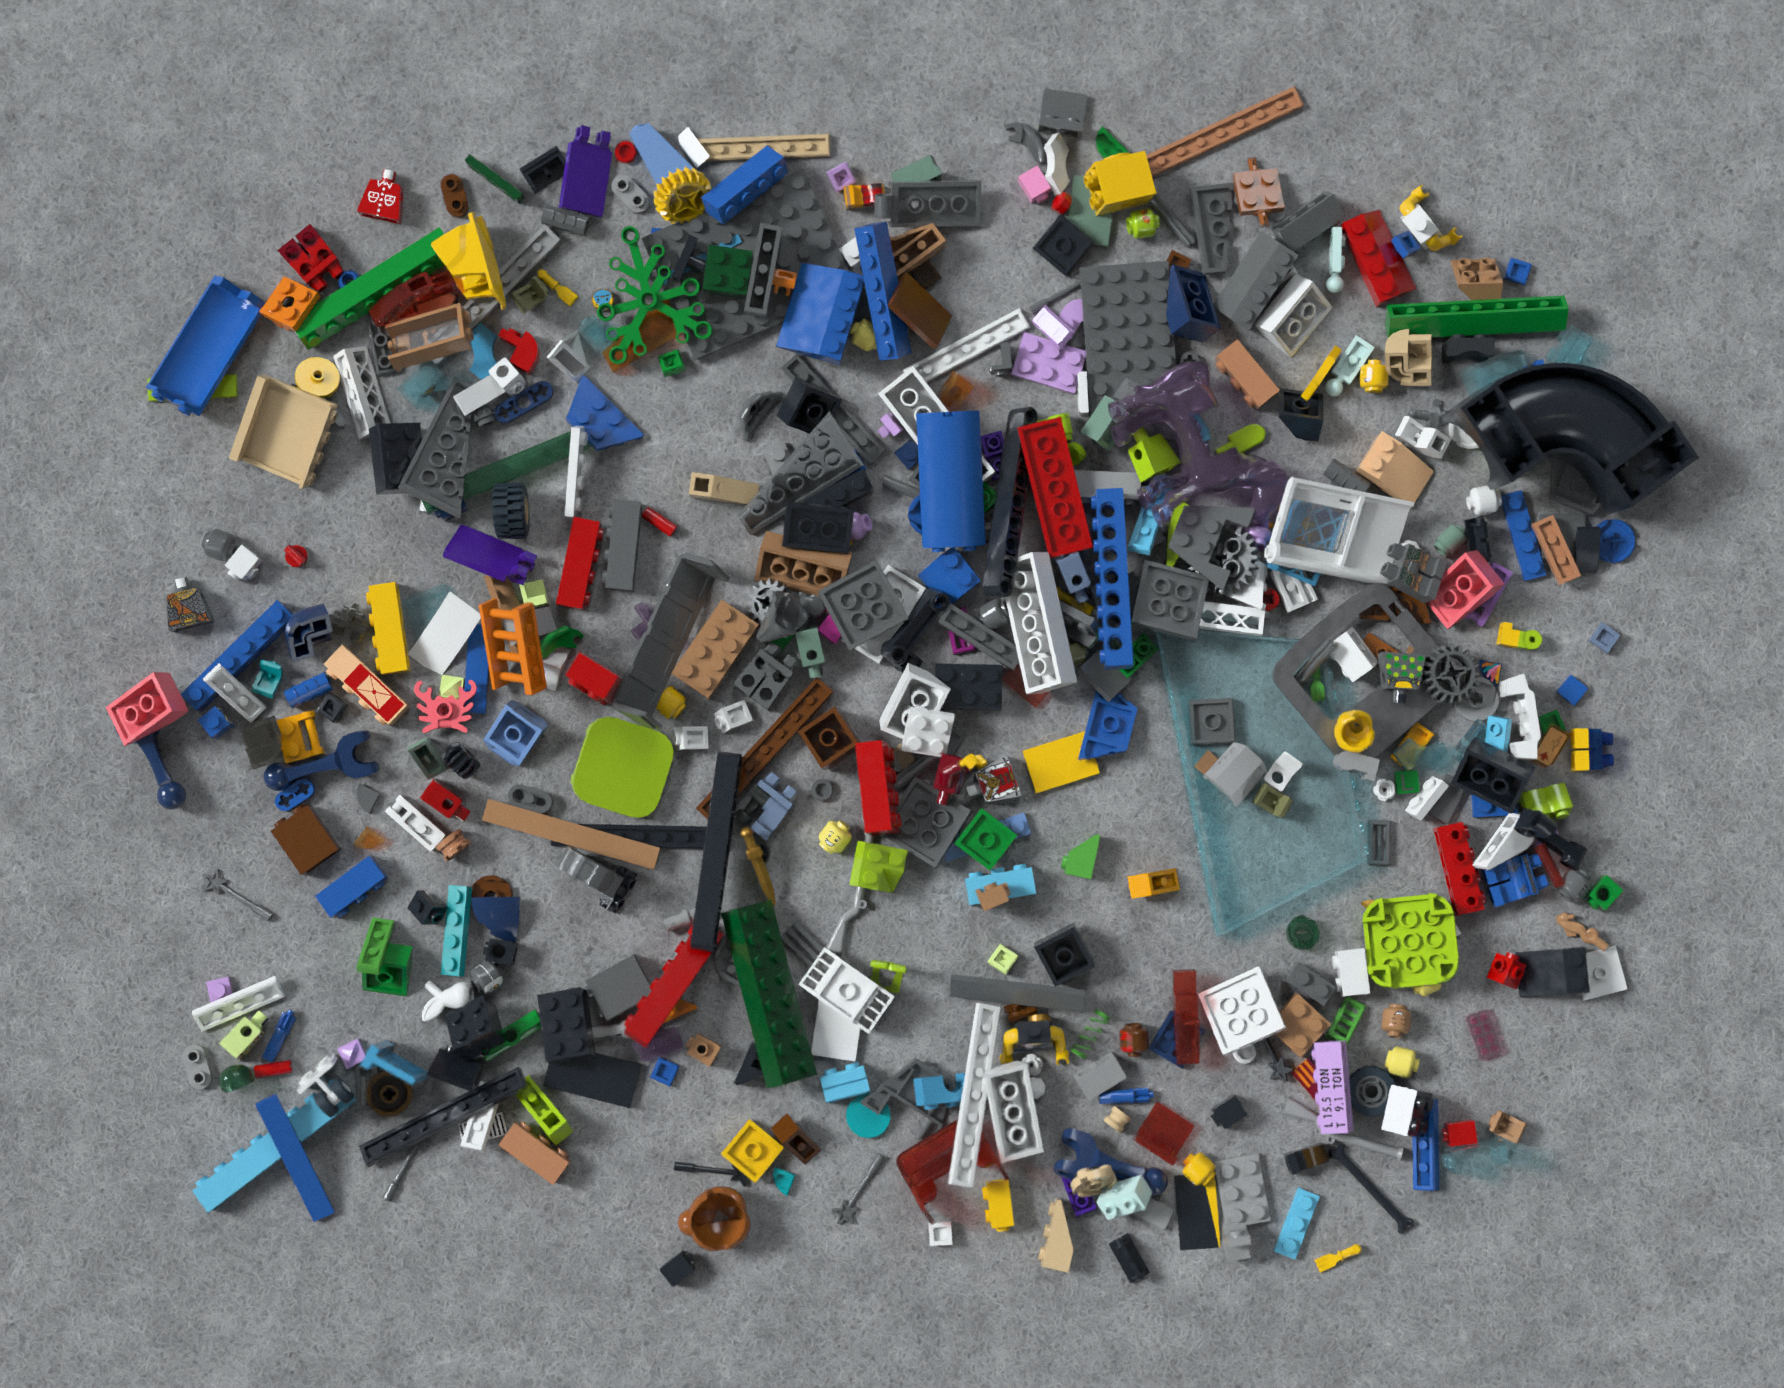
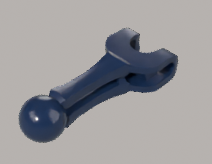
(279, 776)
(170, 793)
(1091, 1157)

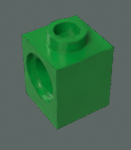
(1611, 889)

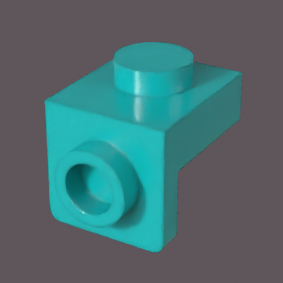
(268, 678)

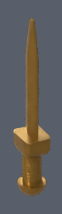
(754, 853)

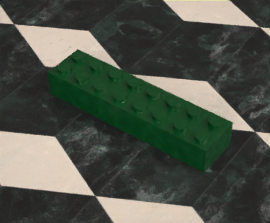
(769, 994)

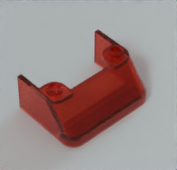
(933, 1159)

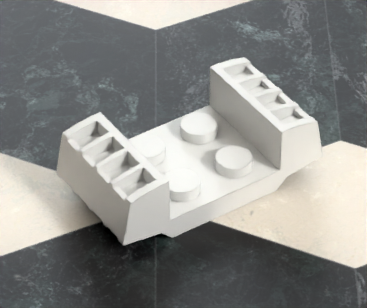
(1527, 711)
(846, 990)

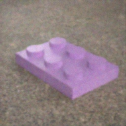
(1047, 364)

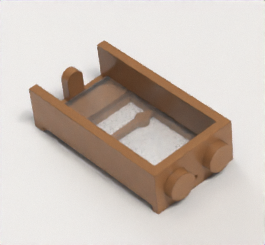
(429, 336)

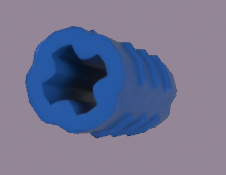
(308, 690)

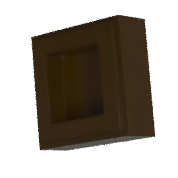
(926, 275)

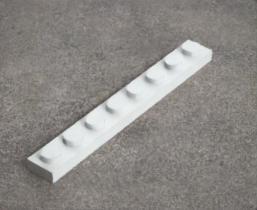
(974, 1095)

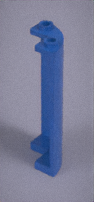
(206, 346)
(950, 480)

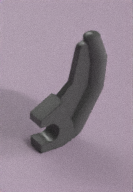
(1029, 138)

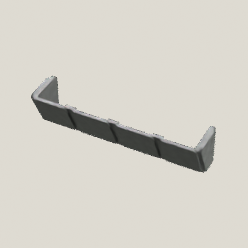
(665, 638)

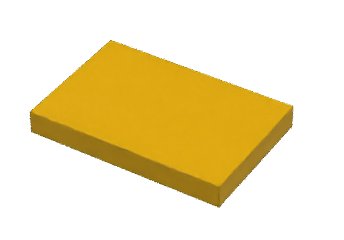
(1058, 763)

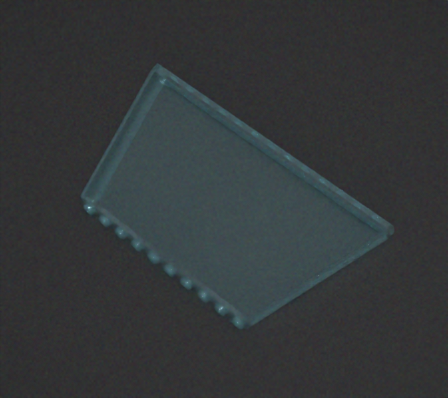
(1245, 853)

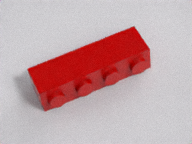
(579, 563)

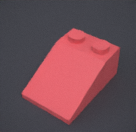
(1464, 588)
(147, 707)

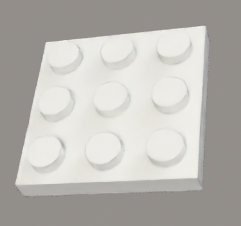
(1242, 1011)

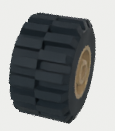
(510, 510)

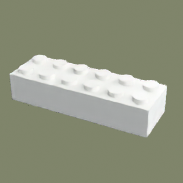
(912, 395)
(1039, 626)

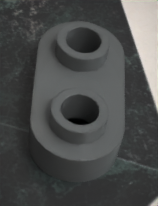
(530, 798)

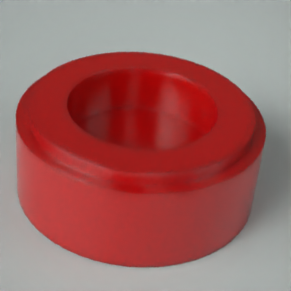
(625, 152)

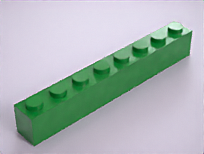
(363, 293)
(1479, 316)

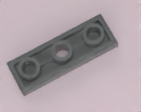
(380, 351)

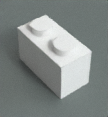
(1353, 655)
(1351, 972)

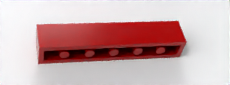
(666, 991)

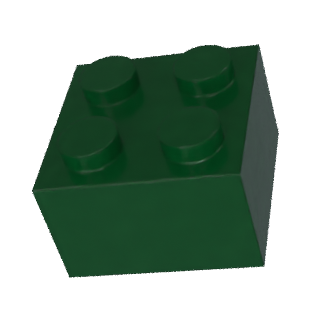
(727, 271)

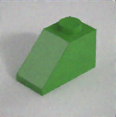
(1081, 858)

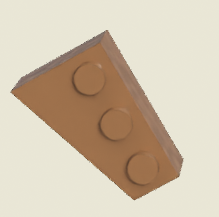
(916, 247)

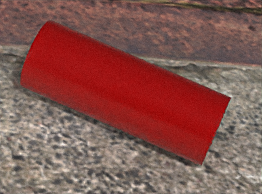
(659, 521)
(273, 1069)

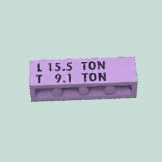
(1333, 1087)

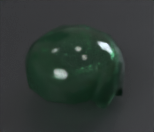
(1305, 940)
(235, 1077)

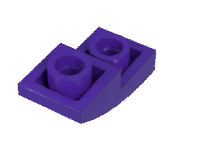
(993, 449)
(1080, 1205)

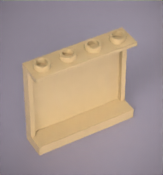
(284, 430)

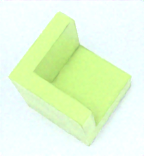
(534, 593)

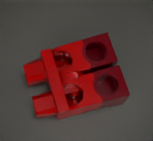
(314, 265)

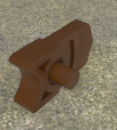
(1017, 1012)

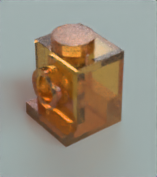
(963, 389)

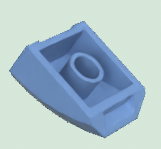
(515, 733)

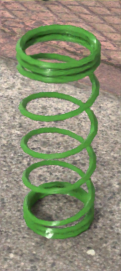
(1098, 1012)

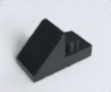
(747, 1071)

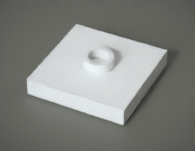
(1604, 973)

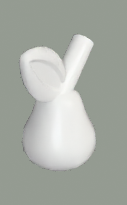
(453, 997)

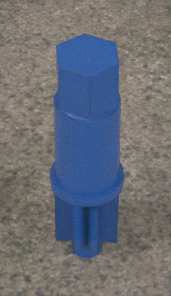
(281, 1031)
(1131, 1095)

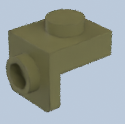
(530, 295)
(1272, 801)

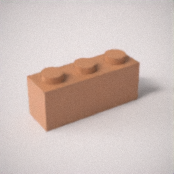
(1246, 375)
(535, 1152)

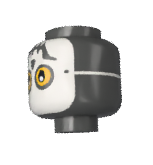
(486, 977)

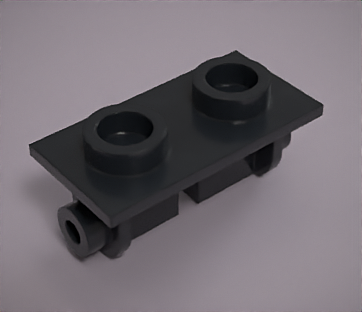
(1476, 536)
(616, 903)
(1129, 1258)

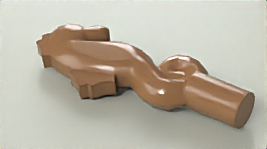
(1572, 928)

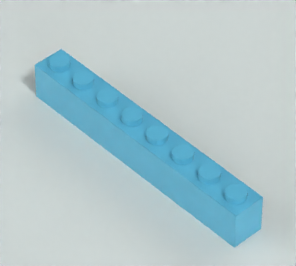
(260, 1156)

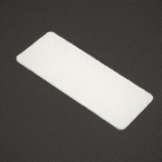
(692, 147)

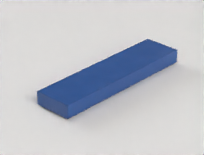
(477, 670)

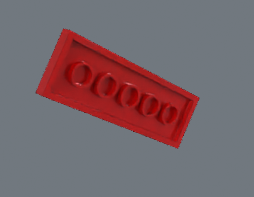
(1054, 487)

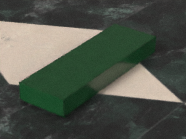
(494, 179)

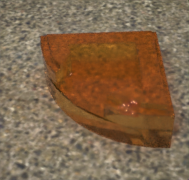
(368, 839)

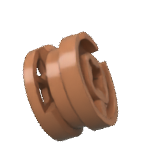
(453, 845)

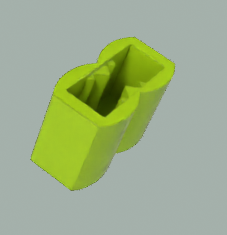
(1551, 800)

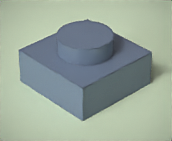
(1604, 637)

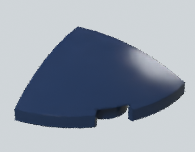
(498, 915)

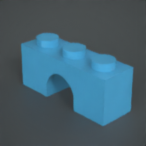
(931, 1091)

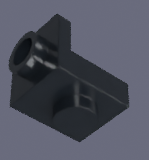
(425, 909)

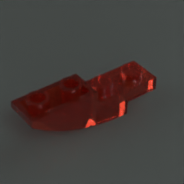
(404, 298)

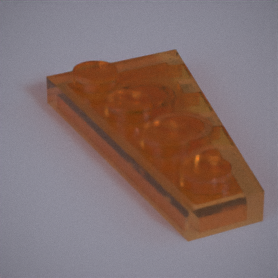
(655, 331)

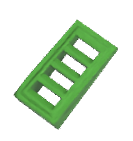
(1331, 1035)

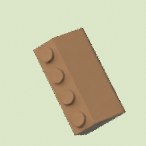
(799, 568)

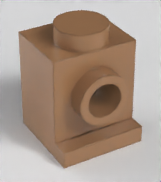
(993, 895)
(711, 1052)

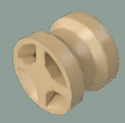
(1117, 1119)

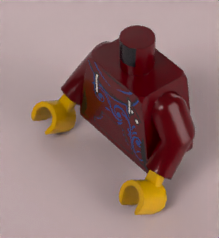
(952, 773)

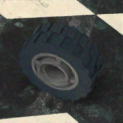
(1370, 1076)

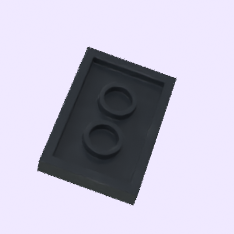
(817, 527)

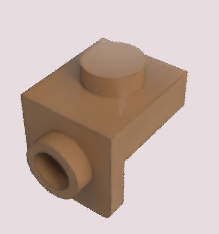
(1507, 1126)

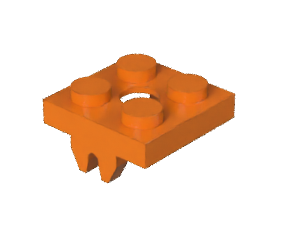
(290, 317)

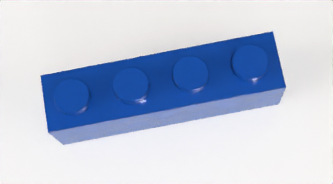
(745, 184)

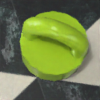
(1077, 453)

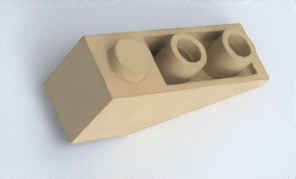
(721, 489)
(1058, 1245)

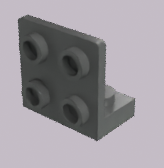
(1062, 113)

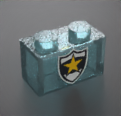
(421, 383)

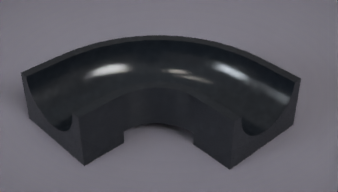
(1579, 418)

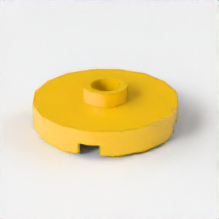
(322, 386)

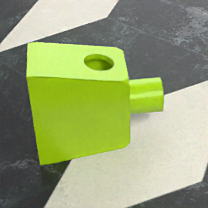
(1151, 455)

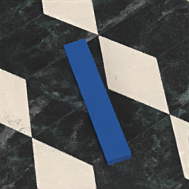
(295, 1157)

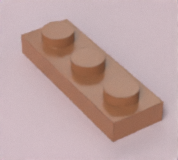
(1555, 550)

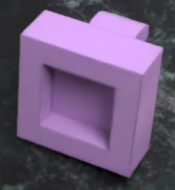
(891, 425)

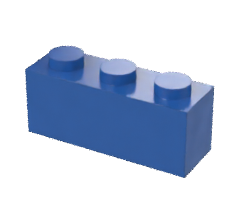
(352, 887)

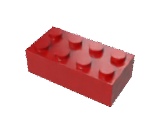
(593, 677)
(877, 788)

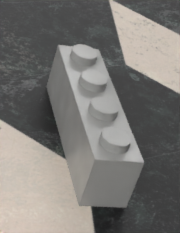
(1091, 480)

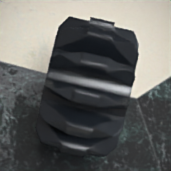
(460, 760)

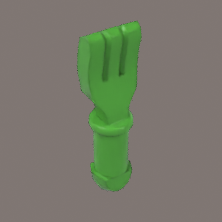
(1316, 687)

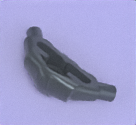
(754, 410)

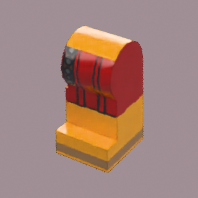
(862, 195)

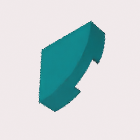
(783, 1180)

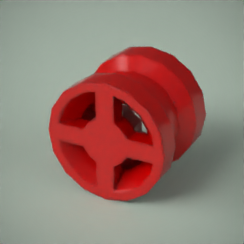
(1270, 593)

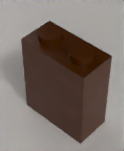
(305, 839)

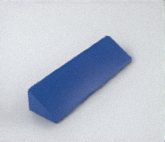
(1428, 1154)

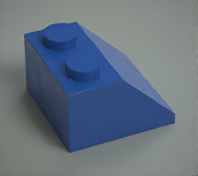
(950, 575)

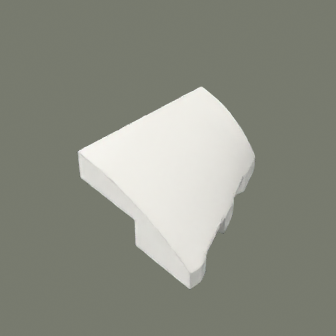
(1252, 594)

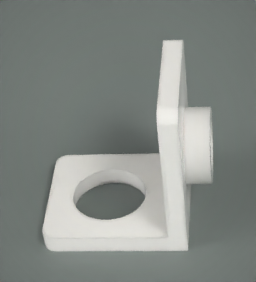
(513, 382)
(1286, 766)

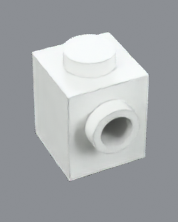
(243, 564)

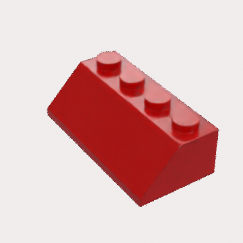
(1377, 257)

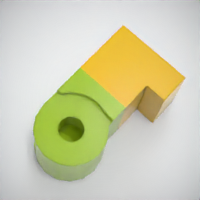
(1518, 639)

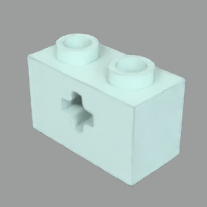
(1124, 1197)

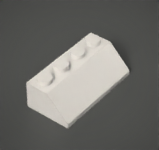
(1013, 1111)

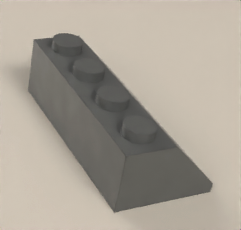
(1255, 280)

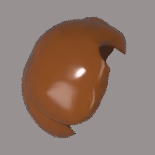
(720, 1234)

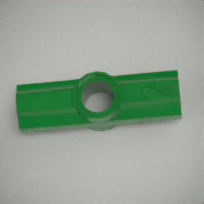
(524, 1027)

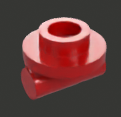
(296, 555)

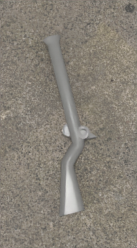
(838, 938)
(1297, 1110)

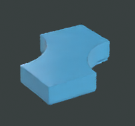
(483, 351)

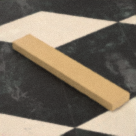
(746, 147)

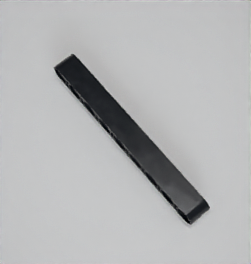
(1008, 509)
(716, 851)

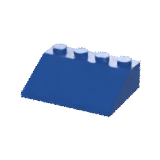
(821, 312)

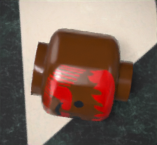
(1133, 1039)

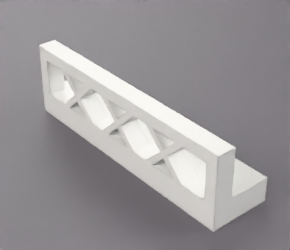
(357, 392)
(1232, 613)

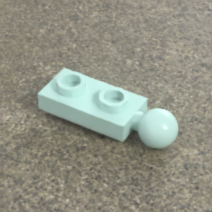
(1336, 260)
(1349, 365)

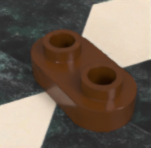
(454, 195)

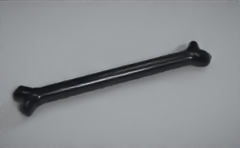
(1402, 1221)

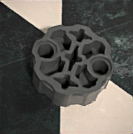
(590, 871)

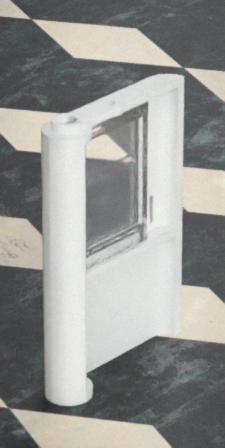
(1336, 536)

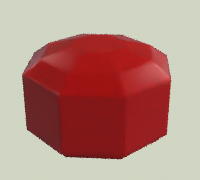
(1061, 203)

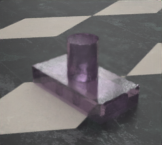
(645, 614)

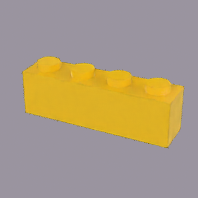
(389, 628)

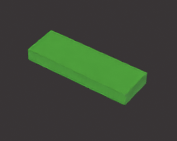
(375, 946)

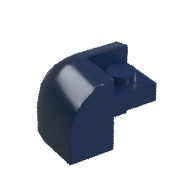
(306, 629)

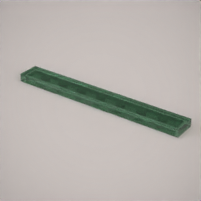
(514, 467)

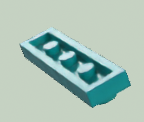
(456, 930)

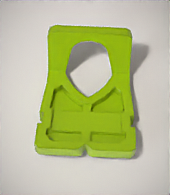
(900, 969)

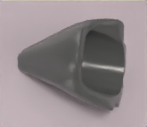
(782, 618)

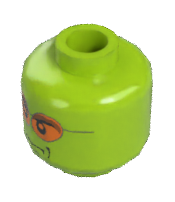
(1142, 223)

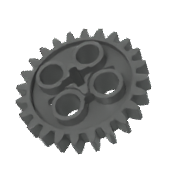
(1243, 557)

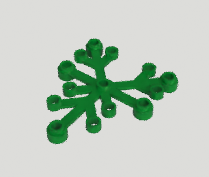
(642, 273)

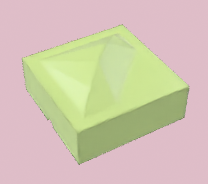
(450, 686)
(1003, 959)

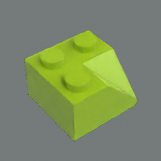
(877, 866)

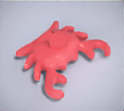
(445, 711)

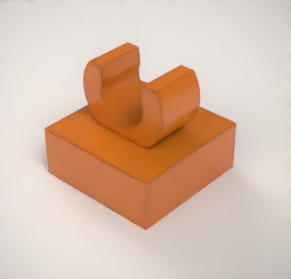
(785, 279)

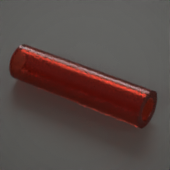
(1549, 865)

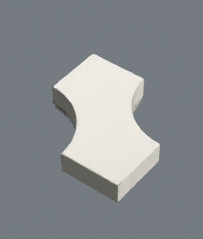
(1056, 156)

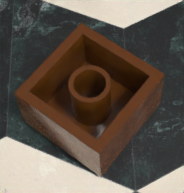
(829, 738)

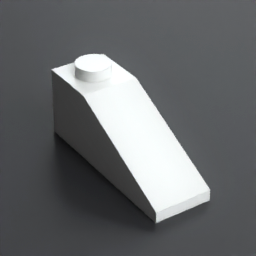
(1503, 844)

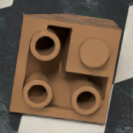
(1478, 278)

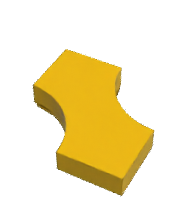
(1321, 373)

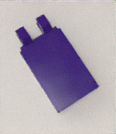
(586, 173)
(489, 555)

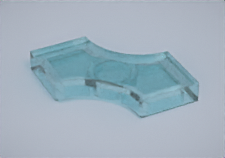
(1413, 755)

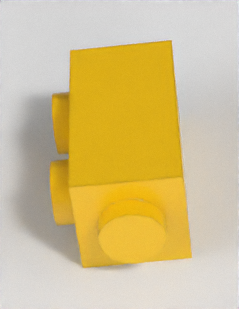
(999, 1203)

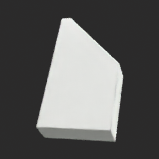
(1082, 394)

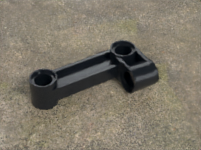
(913, 629)
(1541, 827)

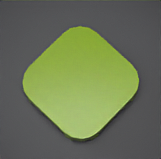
(622, 767)
(1410, 941)

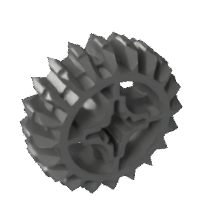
(1448, 666)

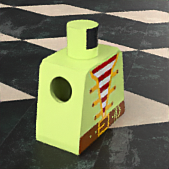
(236, 1042)

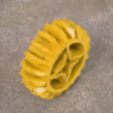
(680, 195)

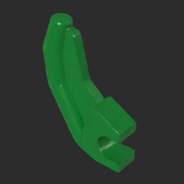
(559, 638)

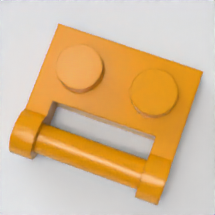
(293, 742)

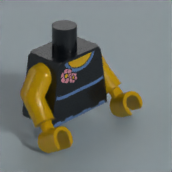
(1034, 1037)

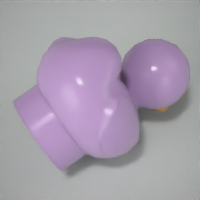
(860, 526)
(1260, 534)

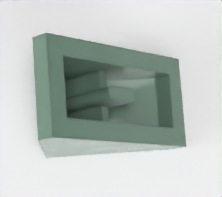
(427, 757)

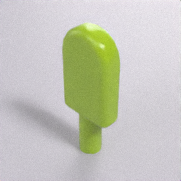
(1244, 439)

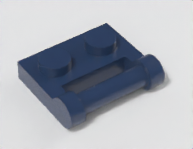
(1164, 1040)

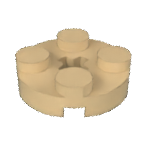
(1091, 1181)

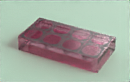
(1483, 1034)

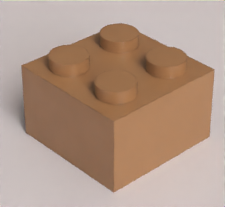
(1302, 1024)

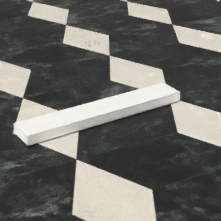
(971, 346)

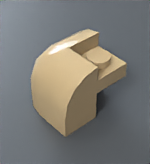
(1409, 358)

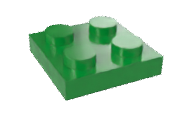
(985, 839)

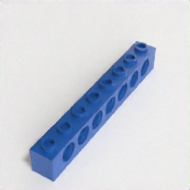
(1114, 500)

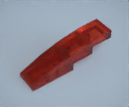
(1186, 1017)

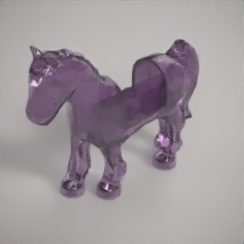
(1175, 402)

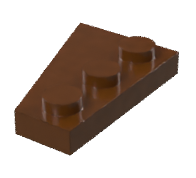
(1415, 607)

